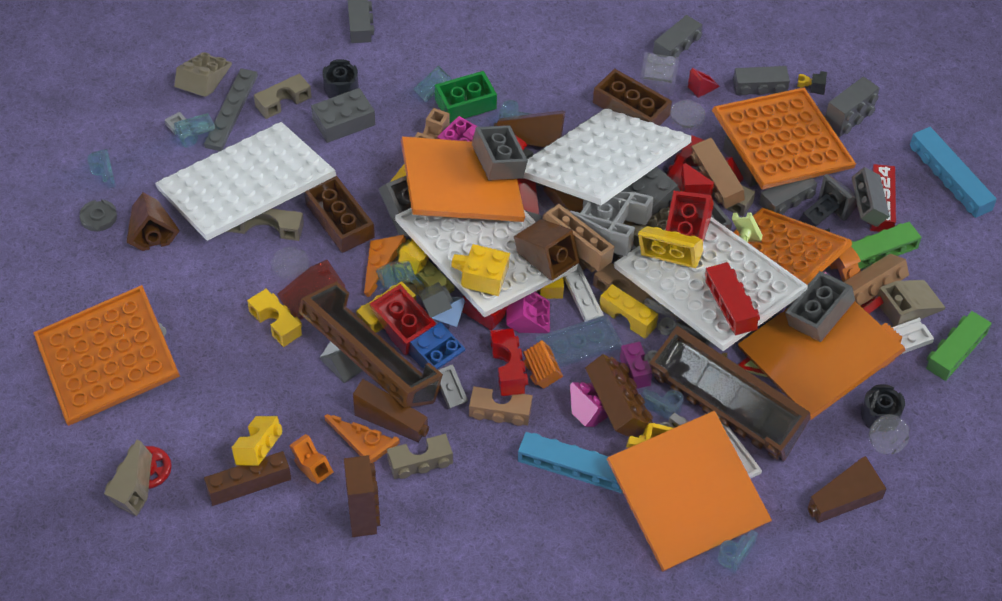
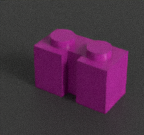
(640, 370)

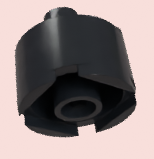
(340, 78)
(881, 401)

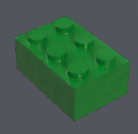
(466, 96)

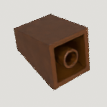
(548, 248)

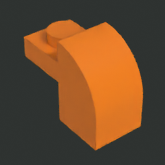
(847, 264)
(309, 461)

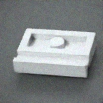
(914, 334)

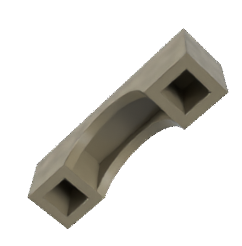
(287, 223)

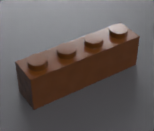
(247, 479)

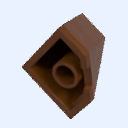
(150, 224)

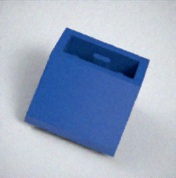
(435, 347)

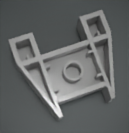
(609, 218)

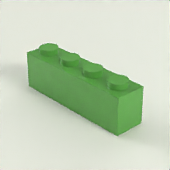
(893, 241)
(958, 345)

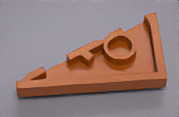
(380, 253)
(362, 438)

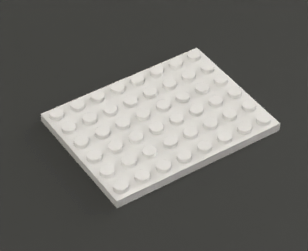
(604, 156)
(244, 180)
(450, 235)
(688, 295)

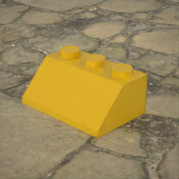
(670, 246)

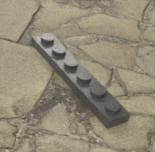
(231, 109)

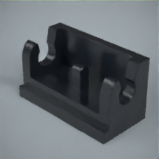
(819, 211)

